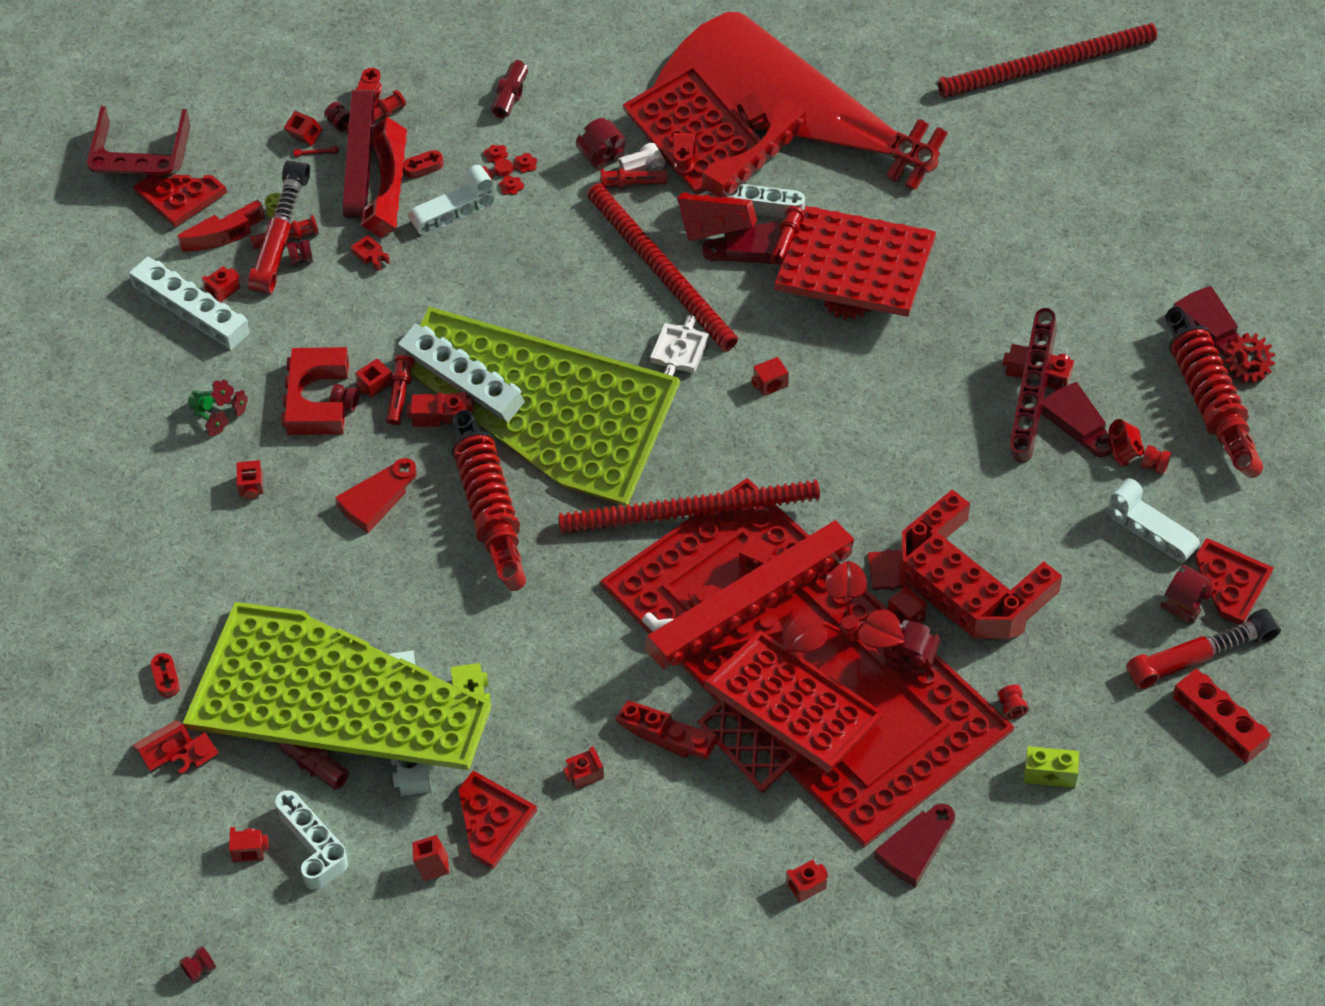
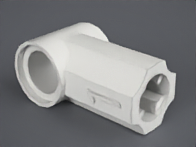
(647, 158)

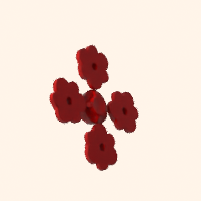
(504, 167)

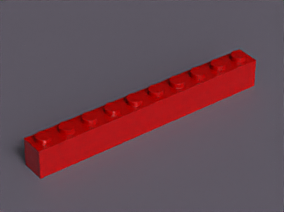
(749, 595)

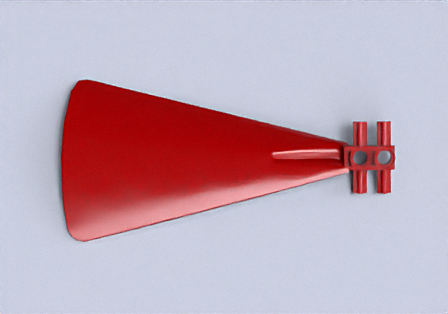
(747, 59)

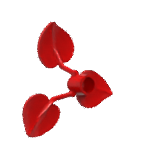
(845, 581)

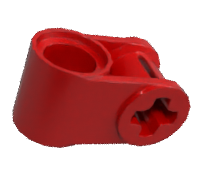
(370, 80)
(684, 152)
(1125, 441)

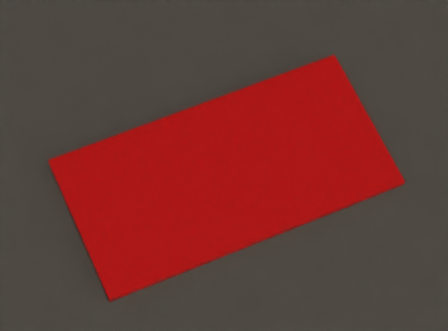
(928, 724)

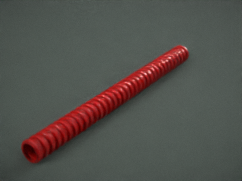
(1047, 60)
(662, 267)
(689, 506)

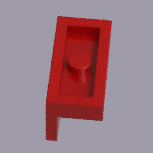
(162, 744)

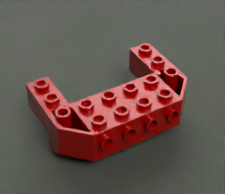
(962, 586)

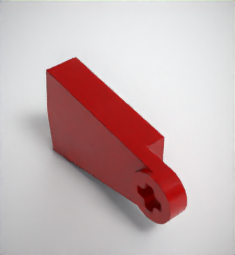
(376, 496)

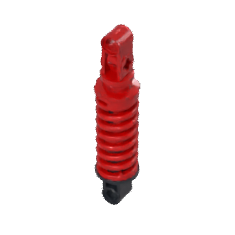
(1212, 390)
(488, 498)

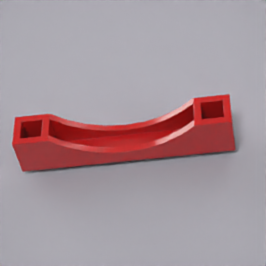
(389, 145)
(727, 174)

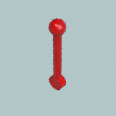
(298, 153)

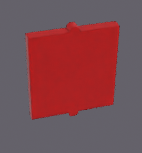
(885, 570)

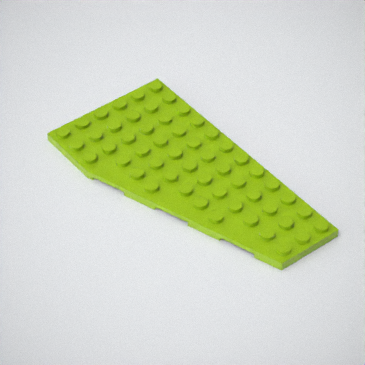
(582, 415)
(323, 688)

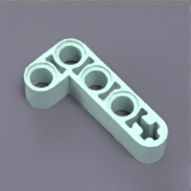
(769, 200)
(455, 204)
(1149, 523)
(308, 835)

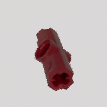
(509, 89)
(317, 763)

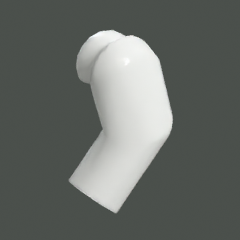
(653, 623)

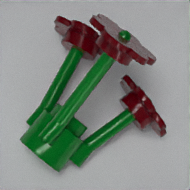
(221, 394)

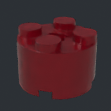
(601, 143)
(1187, 593)
(917, 651)

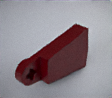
(745, 245)
(1211, 313)
(1077, 417)
(915, 844)

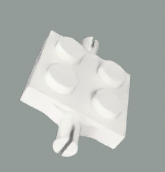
(679, 347)

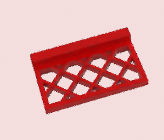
(773, 776)

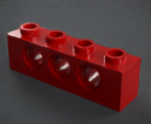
(1225, 728)

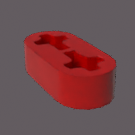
(423, 164)
(160, 676)

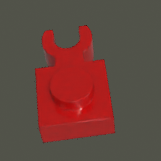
(370, 250)
(197, 752)

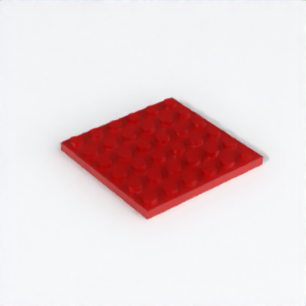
(856, 261)

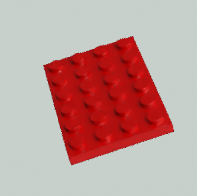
(691, 105)
(793, 701)

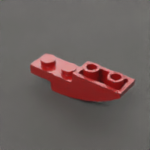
(219, 232)
(665, 732)

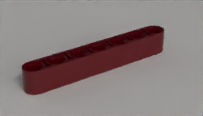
(358, 152)
(1035, 394)

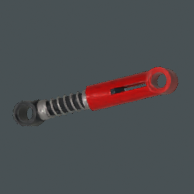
(264, 275)
(1149, 669)

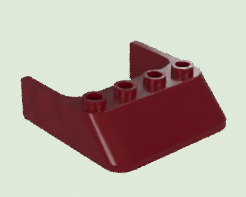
(102, 161)

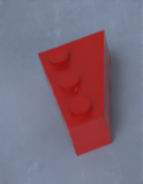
(712, 216)

